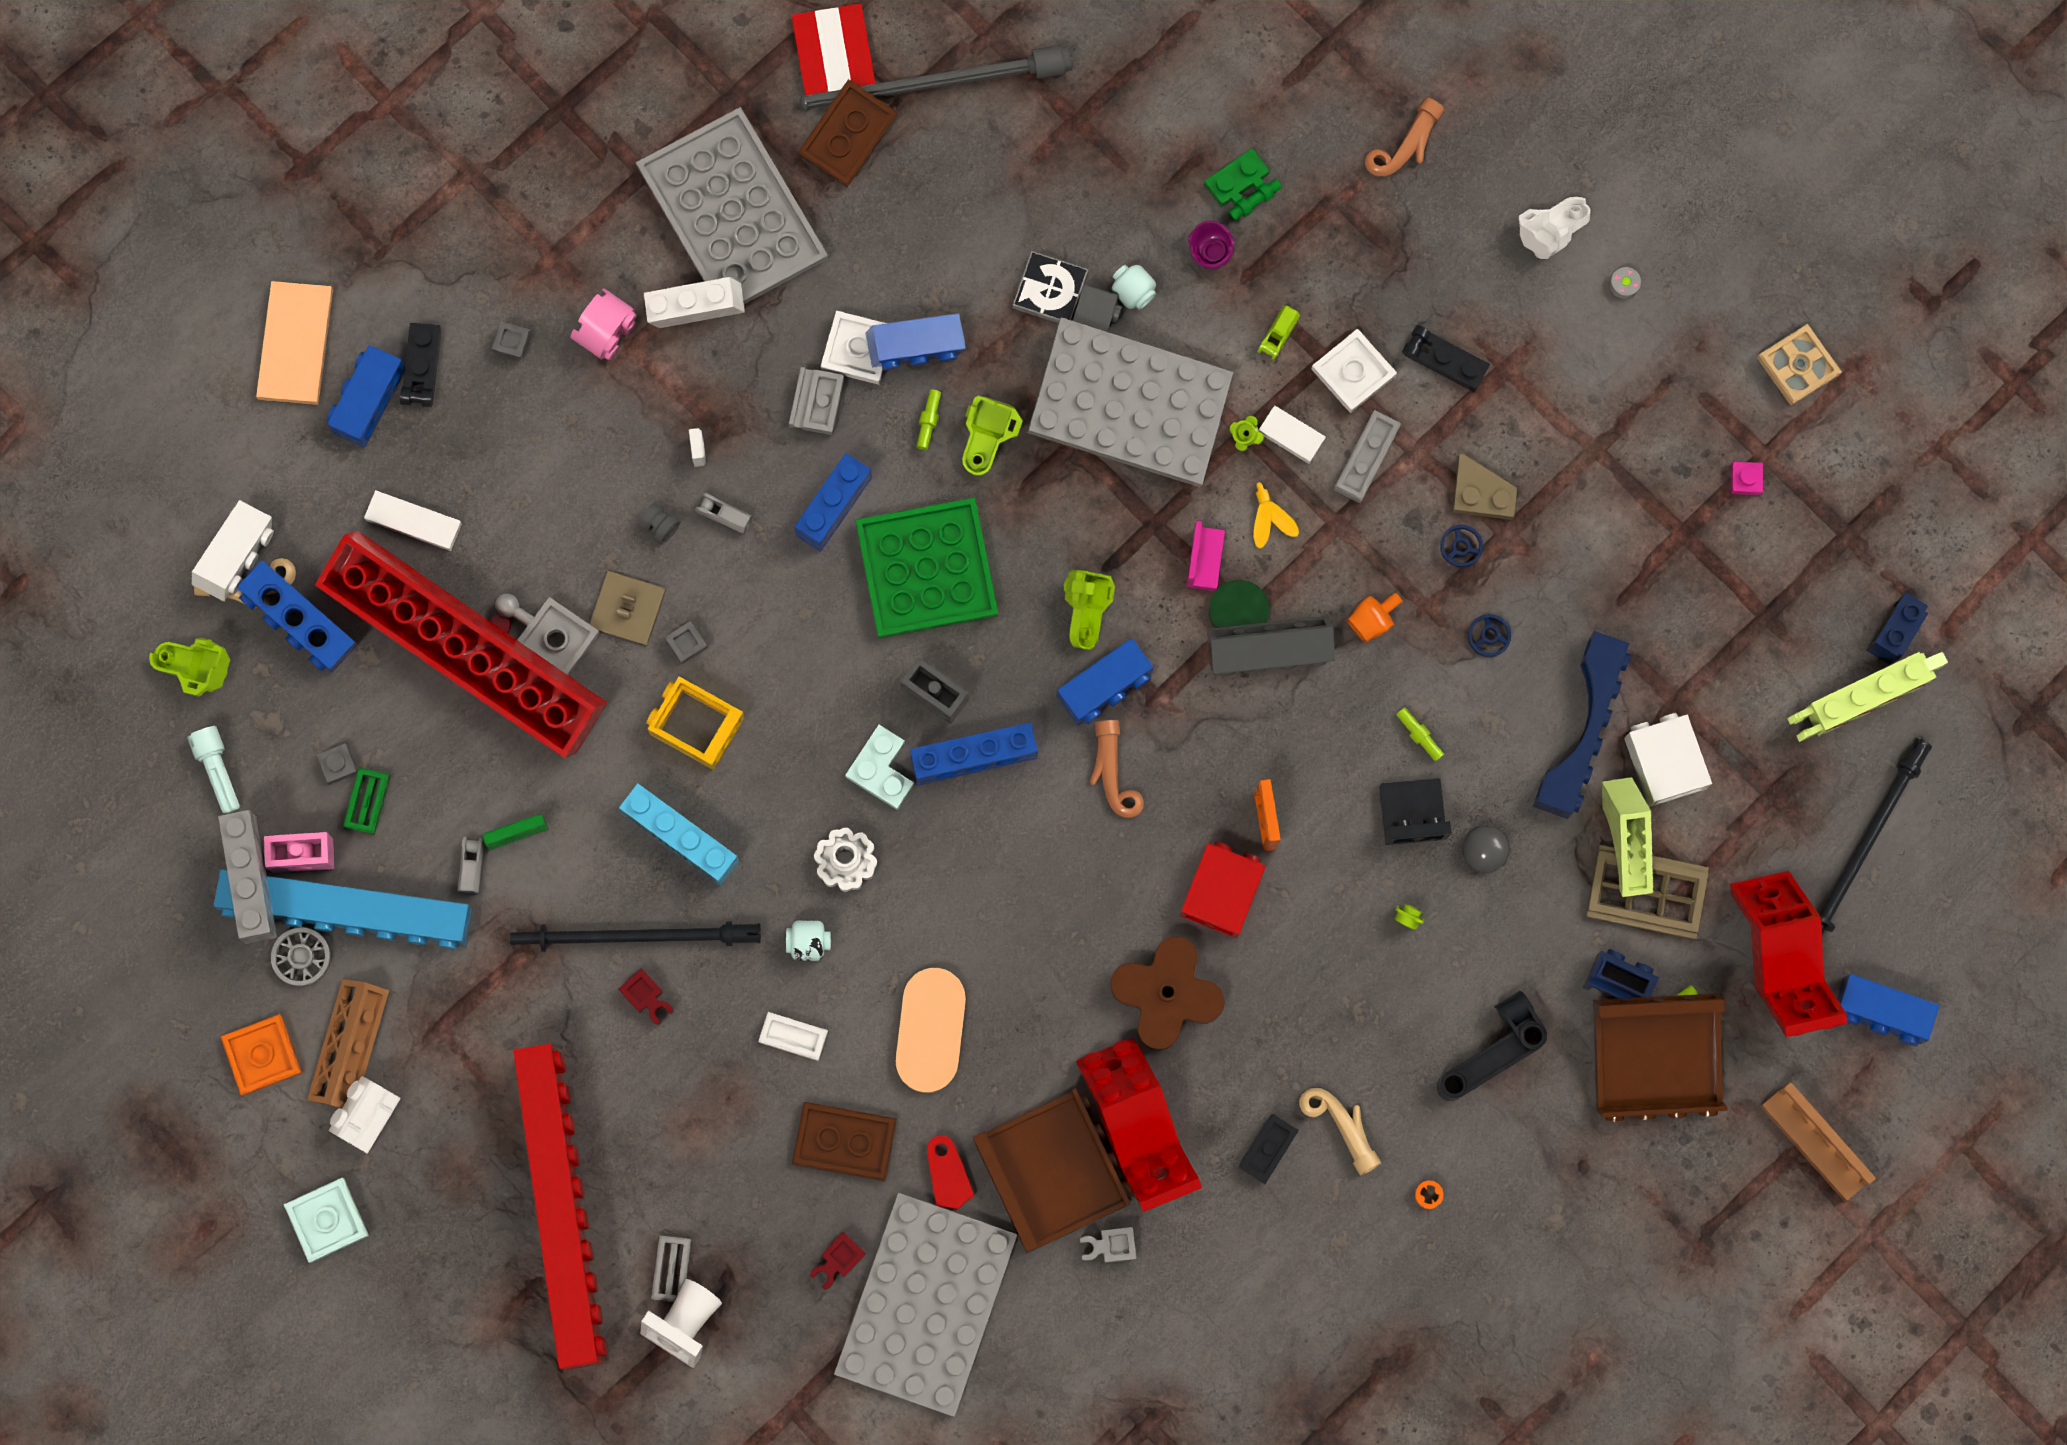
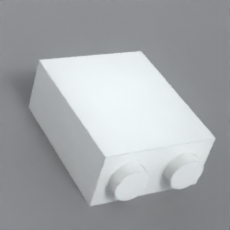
(1667, 759)

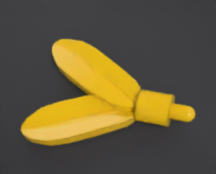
(1270, 512)

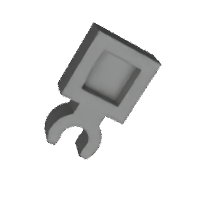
(1115, 1245)

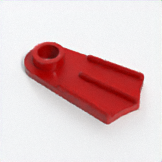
(948, 1175)

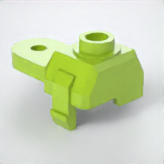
(988, 426)
(1089, 596)
(197, 666)

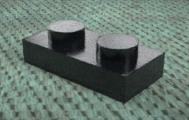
(1268, 1149)

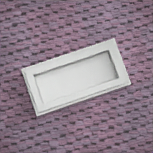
(1291, 434)
(793, 1036)

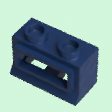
(1899, 629)
(1612, 988)

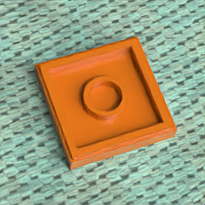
(1267, 815)
(261, 1055)

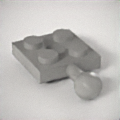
(548, 620)

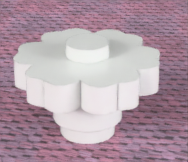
(845, 859)

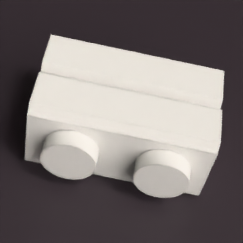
(363, 1114)

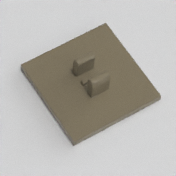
(627, 608)

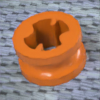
(1437, 1190)

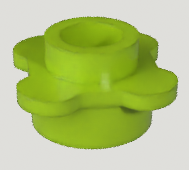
(1238, 429)
(1409, 916)

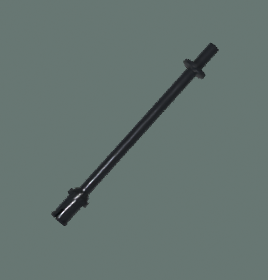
(1908, 769)
(727, 934)

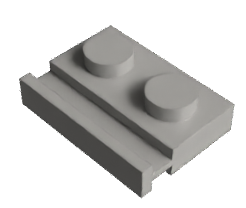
(816, 401)

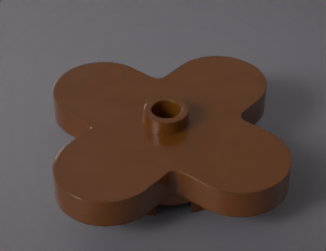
(1161, 1016)

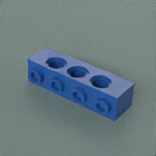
(265, 579)
(973, 754)

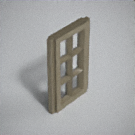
(1644, 920)

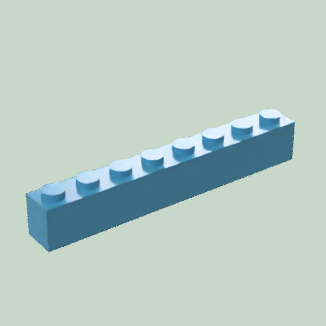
(359, 911)

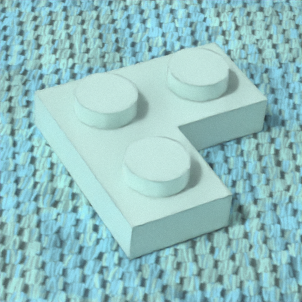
(873, 772)

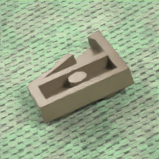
(1482, 491)

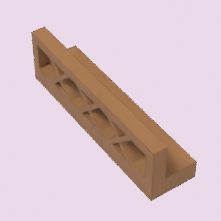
(352, 1044)
(1817, 1141)

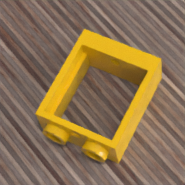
(722, 738)

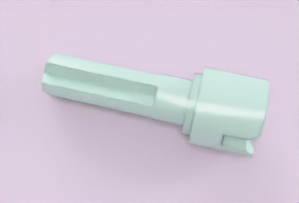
(208, 748)

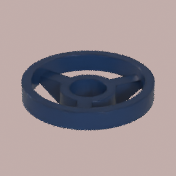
(1459, 539)
(1488, 626)

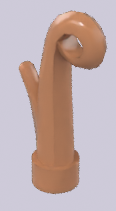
(1415, 139)
(1107, 765)

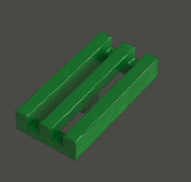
(360, 826)
(515, 831)

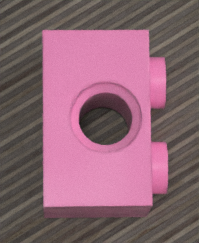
(299, 852)

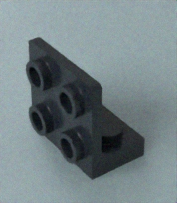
(1413, 812)

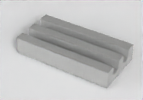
(671, 1269)

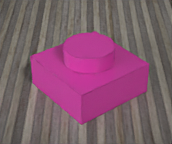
(1746, 478)

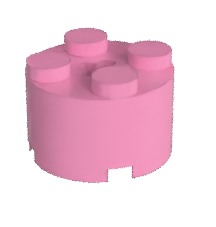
(604, 324)

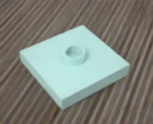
(326, 1220)

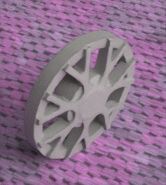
(300, 956)

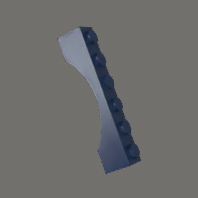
(1601, 668)

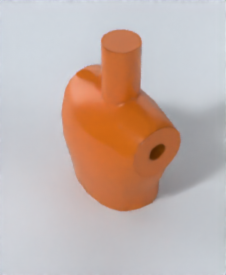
(1371, 618)

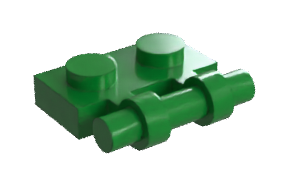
(1237, 178)

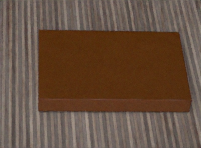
(847, 133)
(844, 1141)

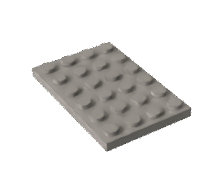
(732, 207)
(1130, 402)
(926, 1304)

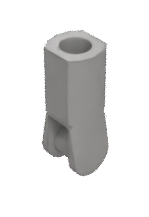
(727, 515)
(469, 869)

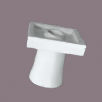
(682, 1322)

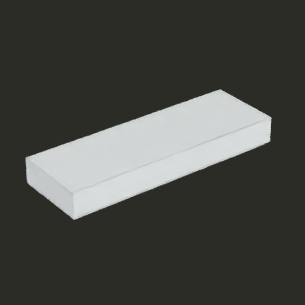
(413, 520)

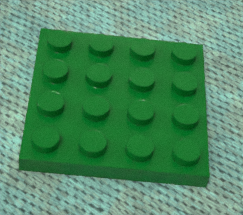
(926, 568)

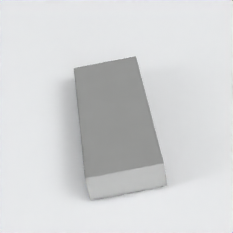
(1367, 456)

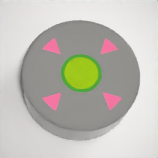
(1625, 282)

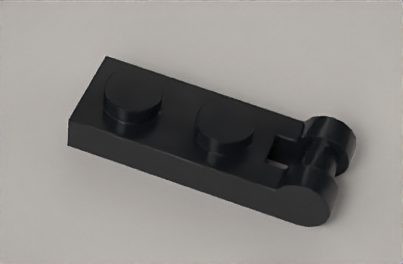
(1446, 359)
(421, 364)

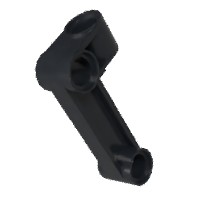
(1518, 1016)

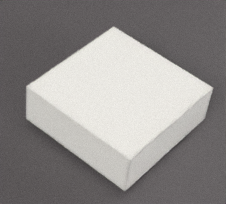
(697, 447)

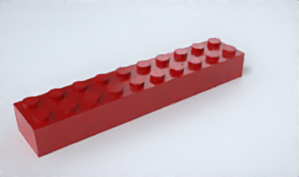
(461, 644)
(558, 1207)

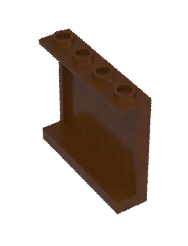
(1658, 1056)
(1053, 1170)

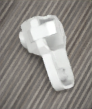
(1551, 230)

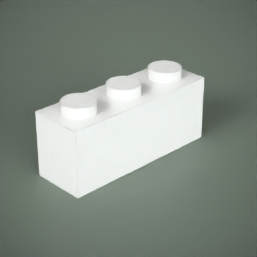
(694, 302)
(232, 551)

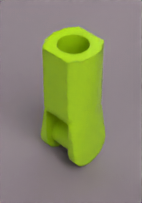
(1279, 330)

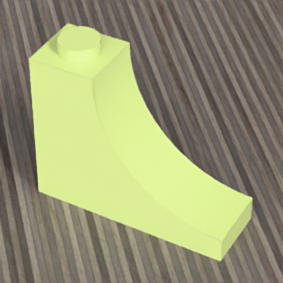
(1631, 834)

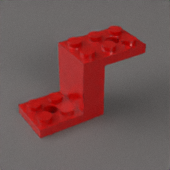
(1788, 954)
(1138, 1124)

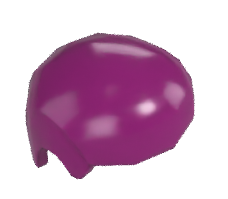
(1211, 245)

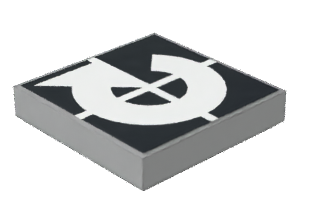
(1050, 288)

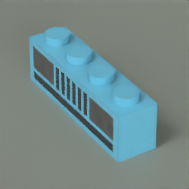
(679, 834)

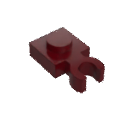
(643, 994)
(840, 1257)

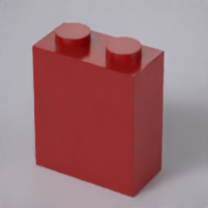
(1223, 889)

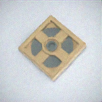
(1799, 364)

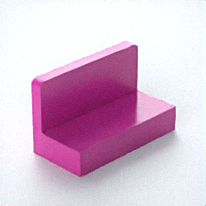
(1205, 558)

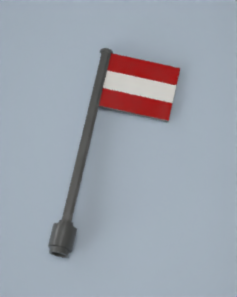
(836, 48)

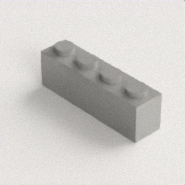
(247, 877)

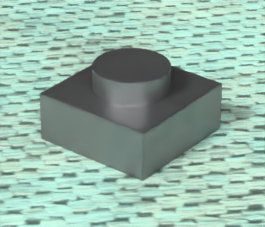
(511, 341)
(686, 642)
(337, 764)

